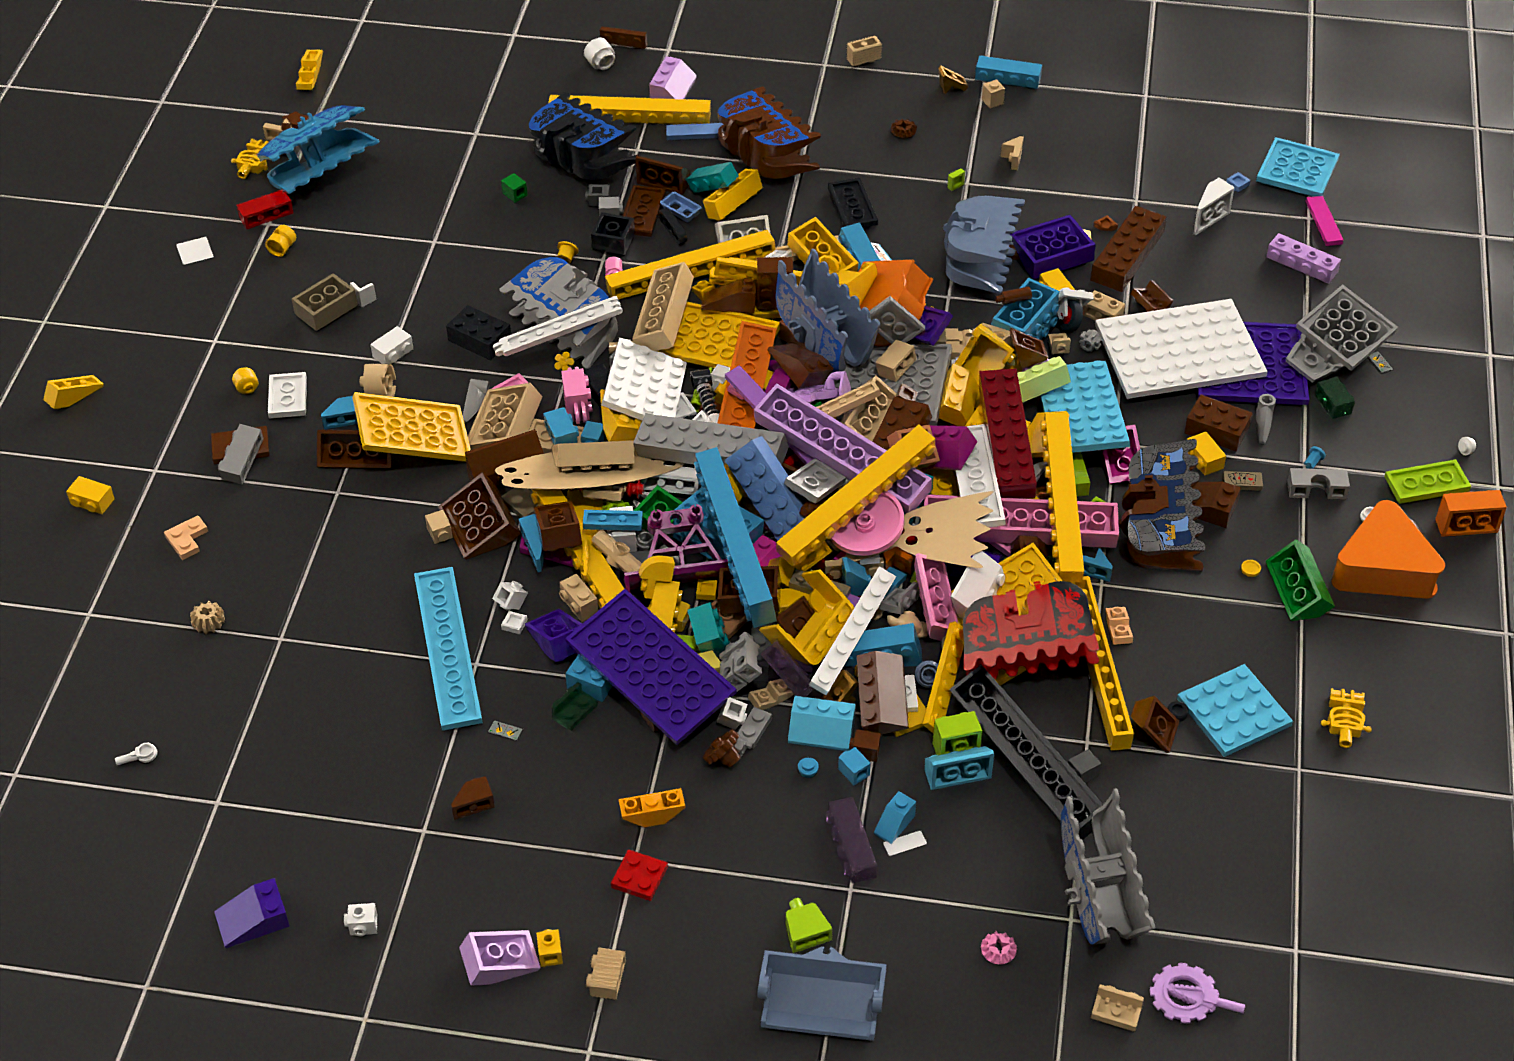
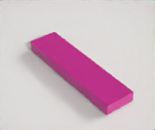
(1324, 220)

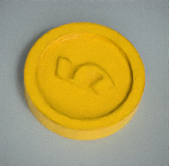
(1250, 568)

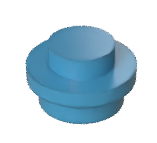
(808, 767)

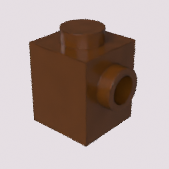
(867, 743)

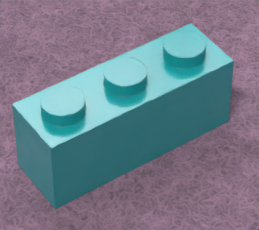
(712, 177)

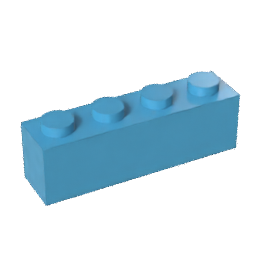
(1008, 72)

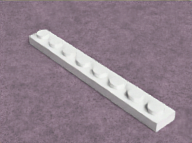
(852, 631)

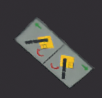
(1380, 362)
(505, 730)

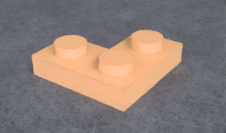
(182, 536)

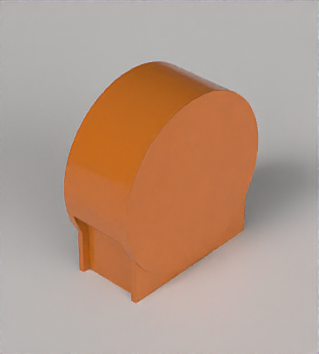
(902, 282)

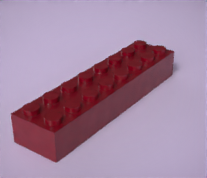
(1007, 433)

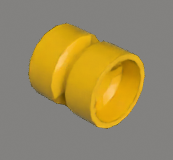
(280, 240)

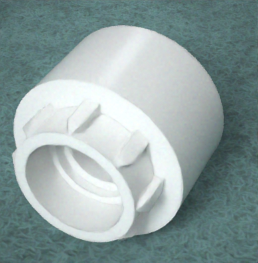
(599, 54)

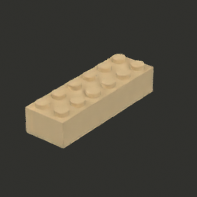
(663, 307)

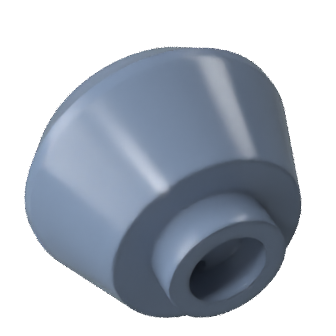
(926, 680)

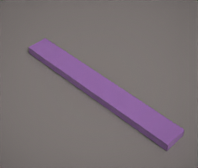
(753, 395)

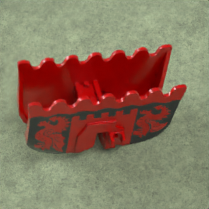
(1052, 631)

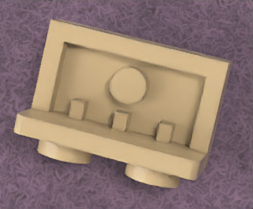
(1117, 1007)

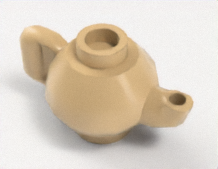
(907, 618)

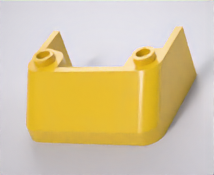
(823, 627)

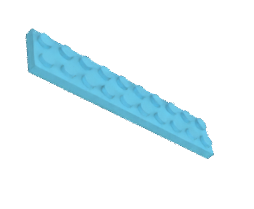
(447, 649)

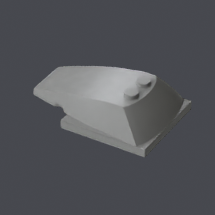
(1338, 335)

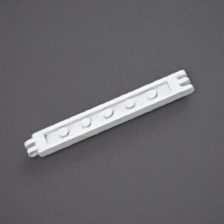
(558, 327)

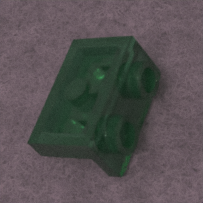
(573, 707)

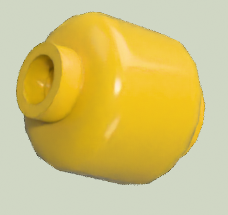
(245, 379)

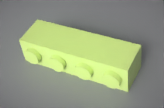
(1043, 378)

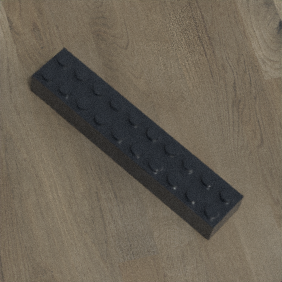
(1026, 747)

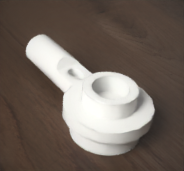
(145, 753)

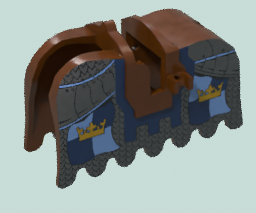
(1161, 508)

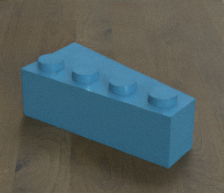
(894, 639)

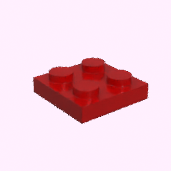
(639, 875)

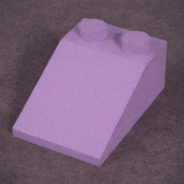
(498, 956)

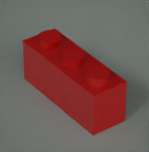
(265, 209)

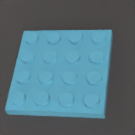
(1297, 167)
(1234, 710)

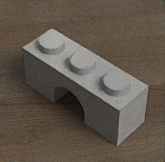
(1332, 481)

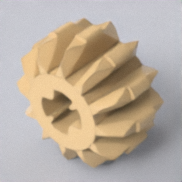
(207, 617)

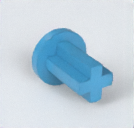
(1315, 455)

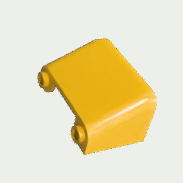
(857, 282)
(984, 353)

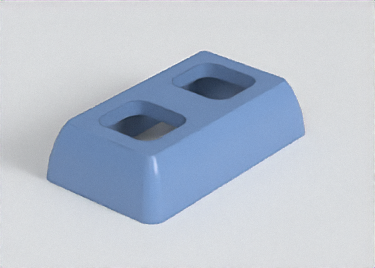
(685, 205)

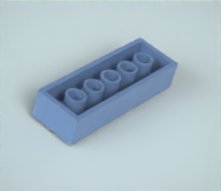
(763, 482)

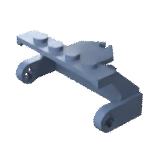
(821, 993)

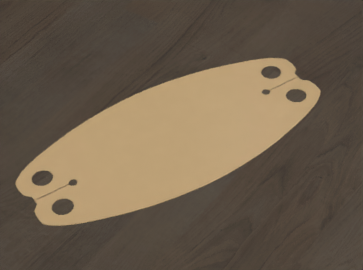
(545, 474)

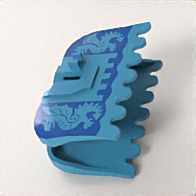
(320, 145)

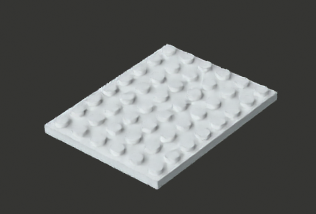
(1180, 348)

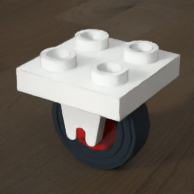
(1070, 309)

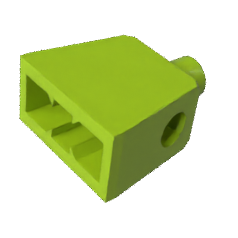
(806, 926)

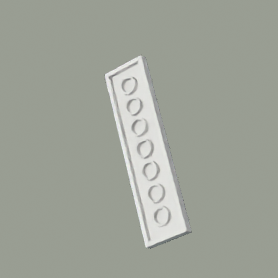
(979, 476)

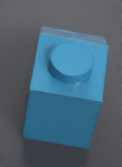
(339, 413)
(854, 576)
(895, 817)

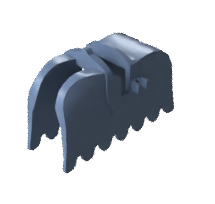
(980, 240)

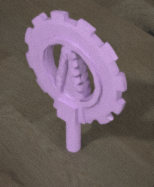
(1202, 997)

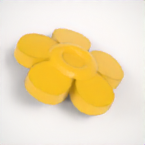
(563, 361)

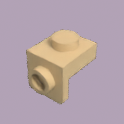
(1059, 343)

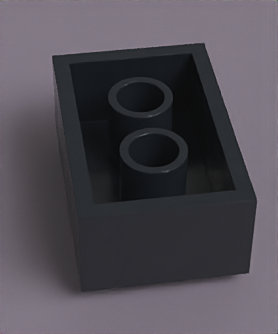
(477, 331)

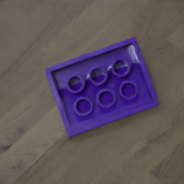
(1053, 246)

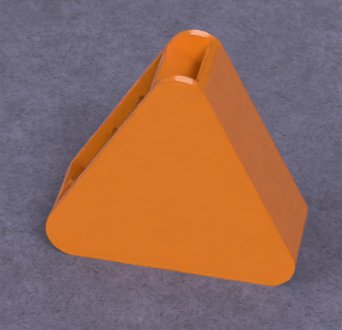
(1388, 557)

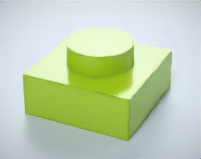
(956, 179)

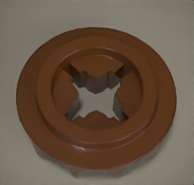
(898, 130)

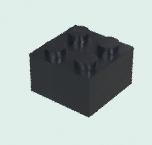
(613, 233)

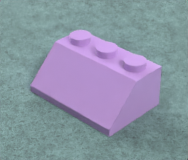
(672, 80)

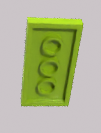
(1427, 481)

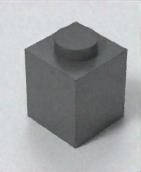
(1085, 765)

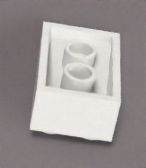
(1213, 205)

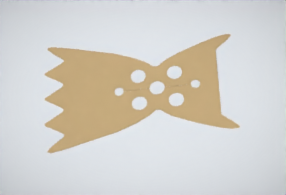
(952, 533)

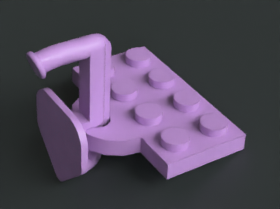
(826, 391)

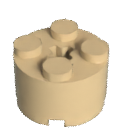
(378, 379)

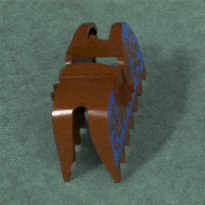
(765, 135)

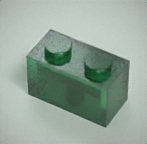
(1334, 397)

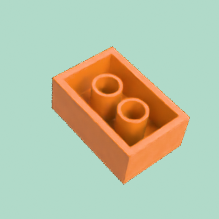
(1470, 513)

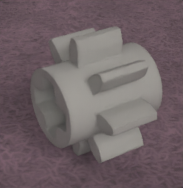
(1090, 340)

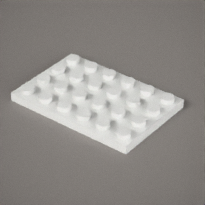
(643, 381)

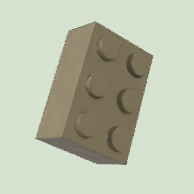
(324, 302)

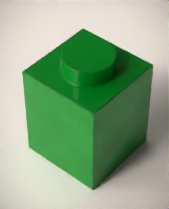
(514, 187)

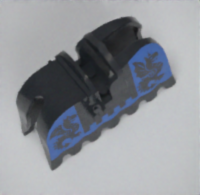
(580, 138)

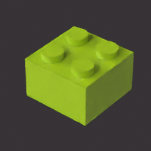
(956, 733)

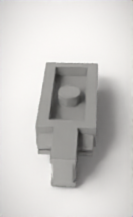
(752, 729)

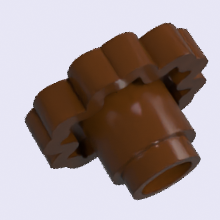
(723, 749)

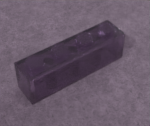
(851, 839)

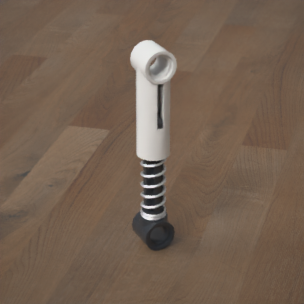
(702, 382)

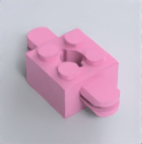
(576, 394)

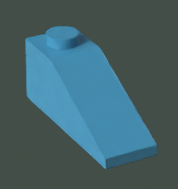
(531, 536)

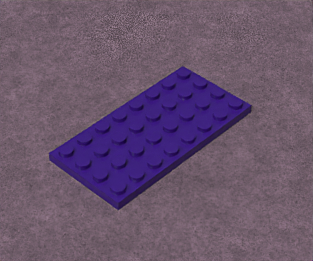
(651, 666)

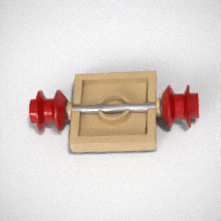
(613, 492)

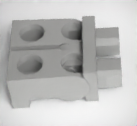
(740, 661)

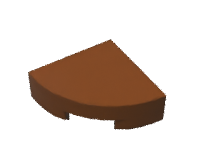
(1106, 224)

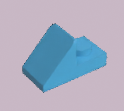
(1098, 567)

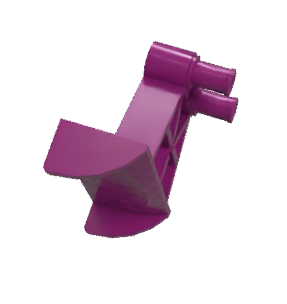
(692, 521)

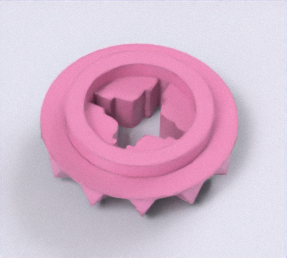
(992, 953)

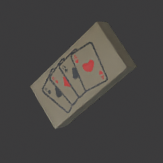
(1245, 480)

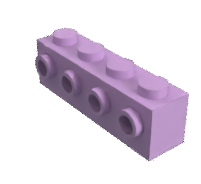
(1303, 258)

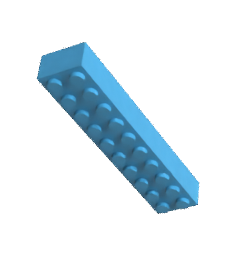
(734, 538)

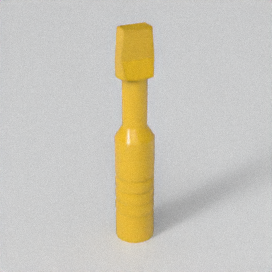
(585, 556)

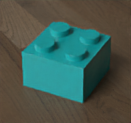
(708, 628)

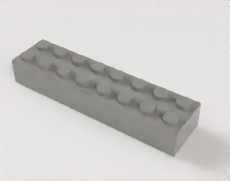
(681, 438)

